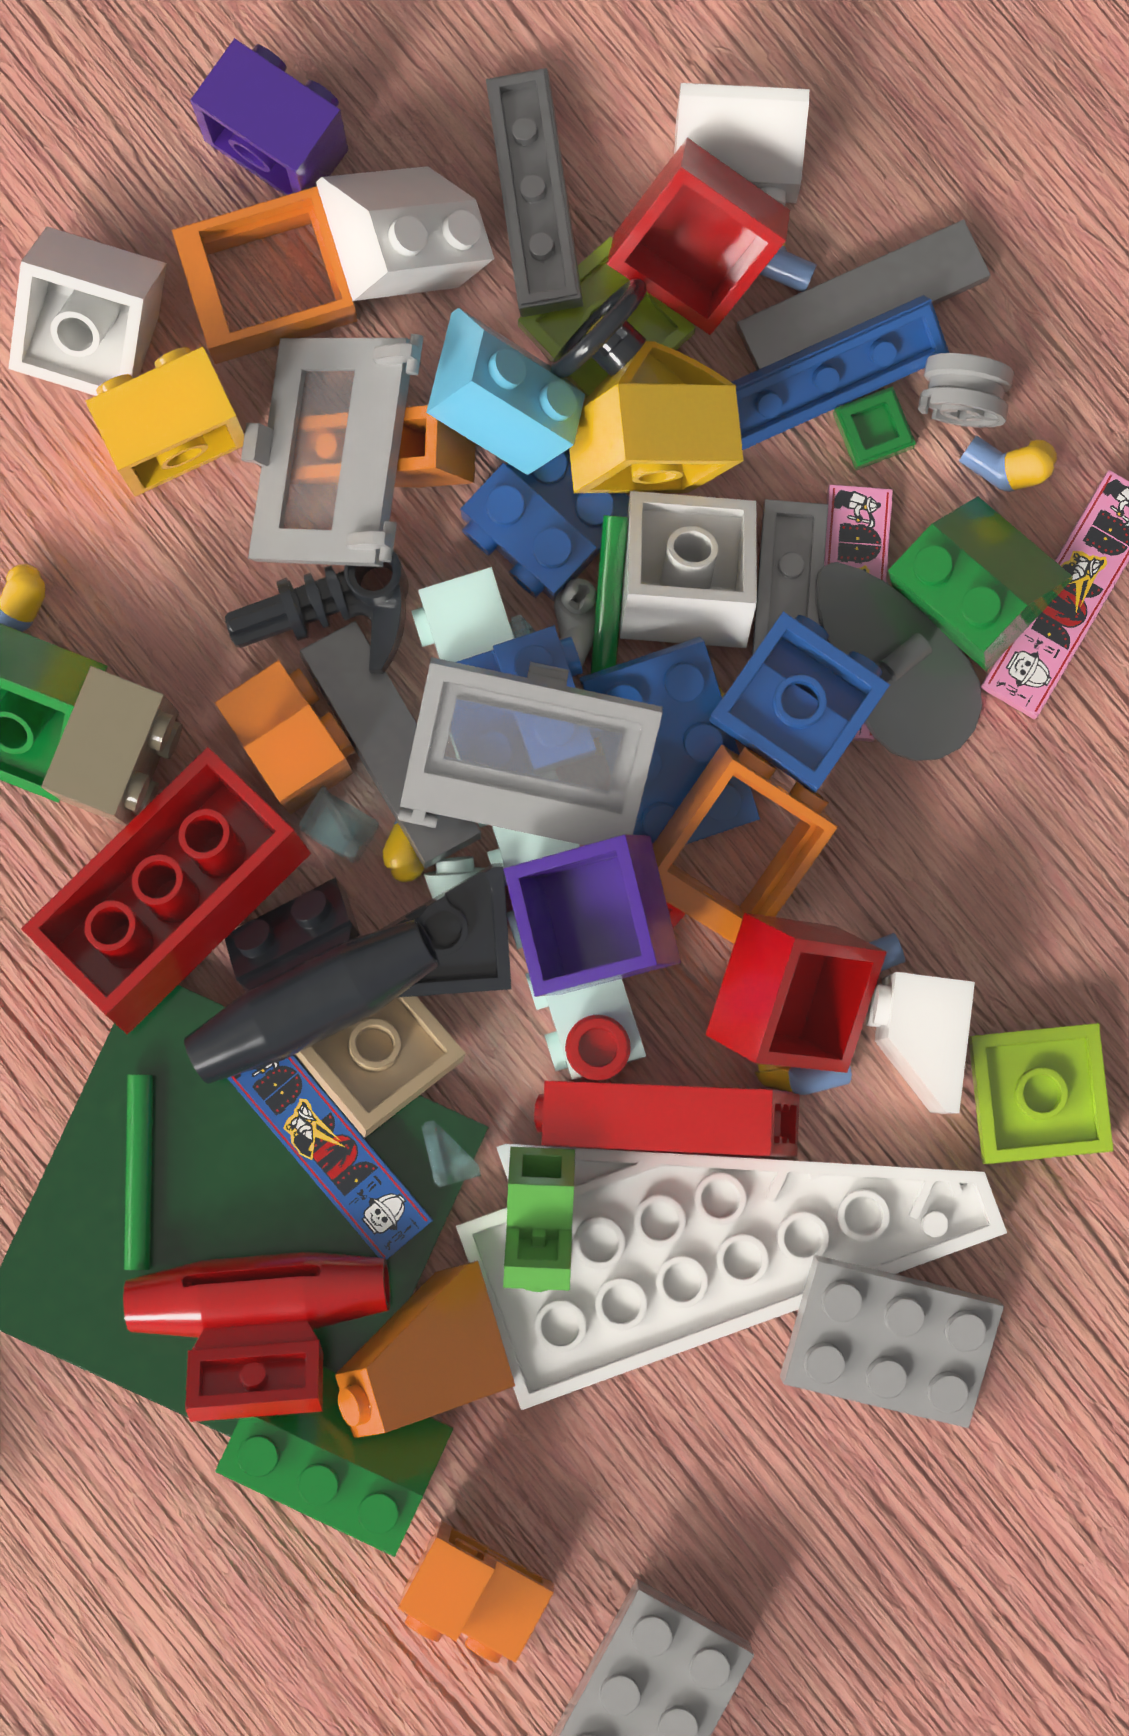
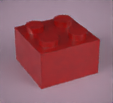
(699, 236)
(795, 993)

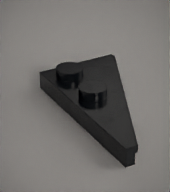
(468, 936)

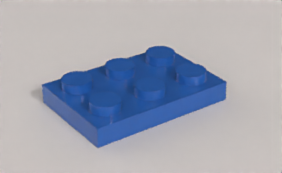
(688, 691)

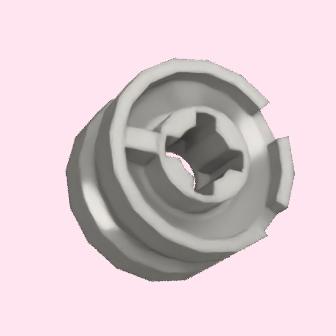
(966, 390)

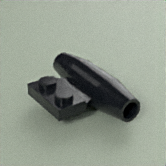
(305, 981)

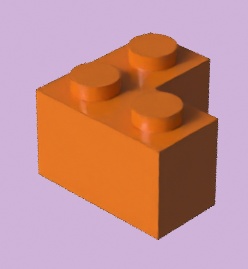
(285, 735)
(476, 1593)

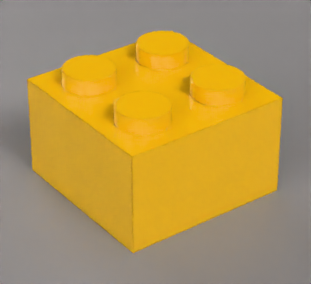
(166, 419)

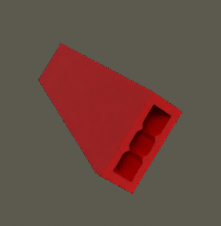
(668, 1118)

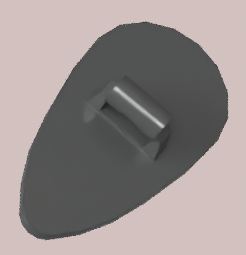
(932, 684)

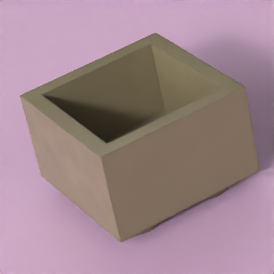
(113, 747)

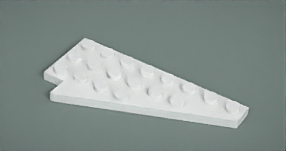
(705, 1248)

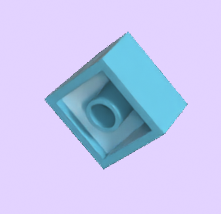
(503, 396)

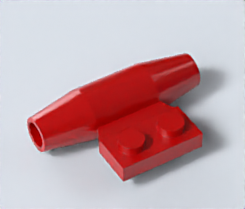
(256, 1325)

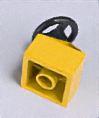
(655, 417)

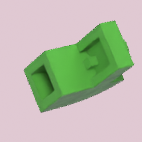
(539, 1219)

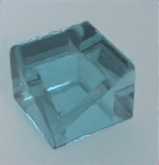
(338, 826)

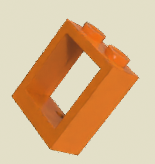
(245, 226)
(781, 874)

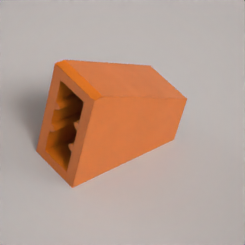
(427, 1356)

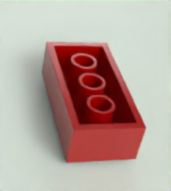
(167, 890)

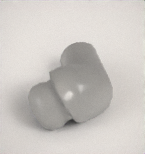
(576, 614)

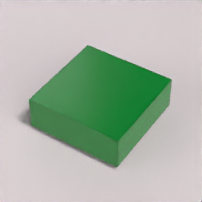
(874, 428)

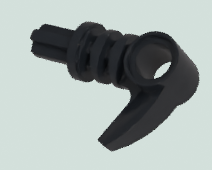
(319, 599)

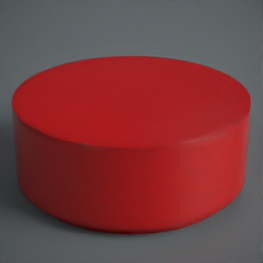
(597, 1047)

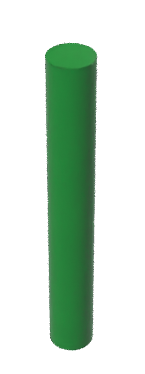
(609, 592)
(138, 1172)

